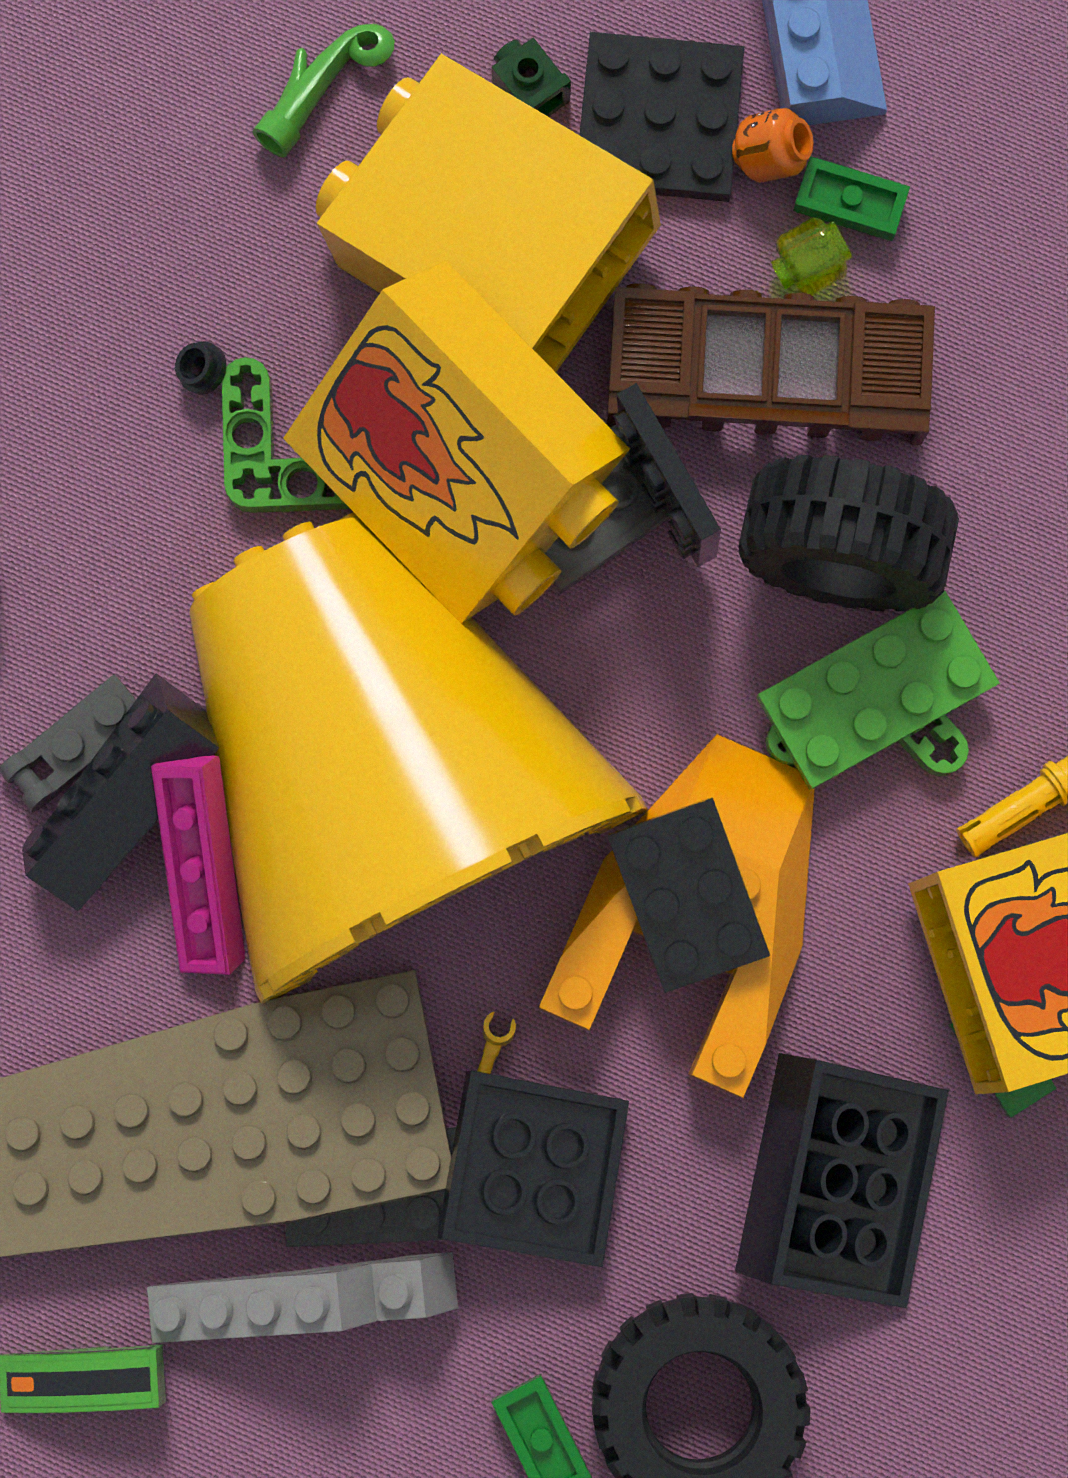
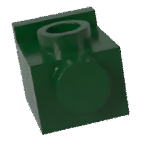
(545, 91)

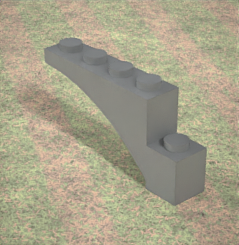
(304, 1299)

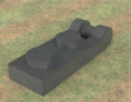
(68, 744)

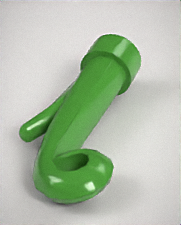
(280, 127)

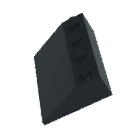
(841, 1181)

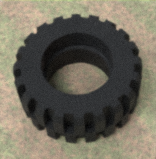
(848, 533)
(709, 1327)

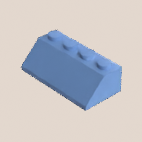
(825, 59)

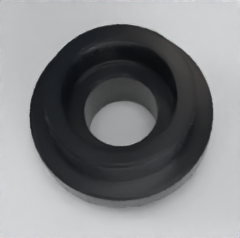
(190, 367)

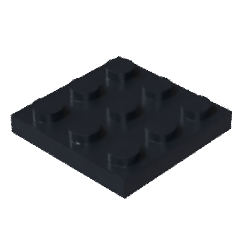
(665, 110)
(666, 478)
(533, 1169)

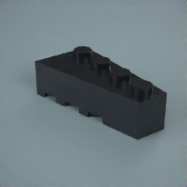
(115, 794)

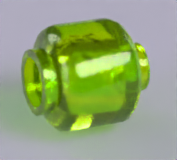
(811, 256)

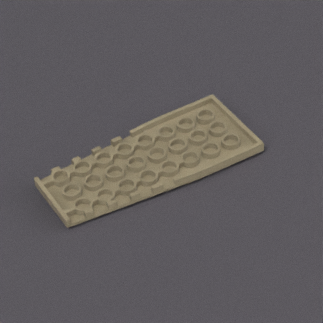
(227, 1123)

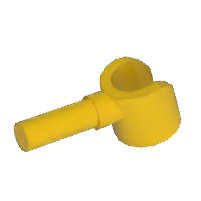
(493, 1044)

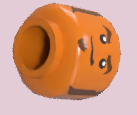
(772, 145)

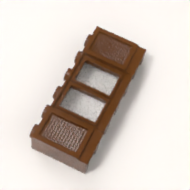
(774, 360)

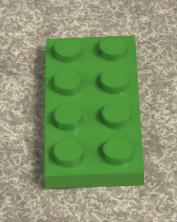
(877, 690)

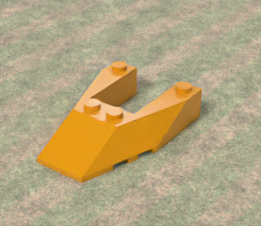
(769, 830)

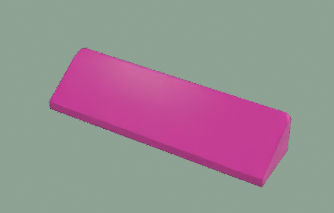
(199, 865)

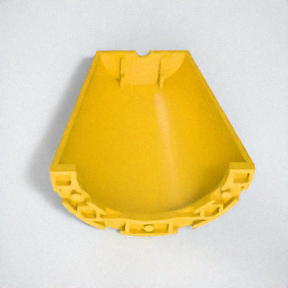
(374, 748)

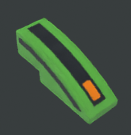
(82, 1380)

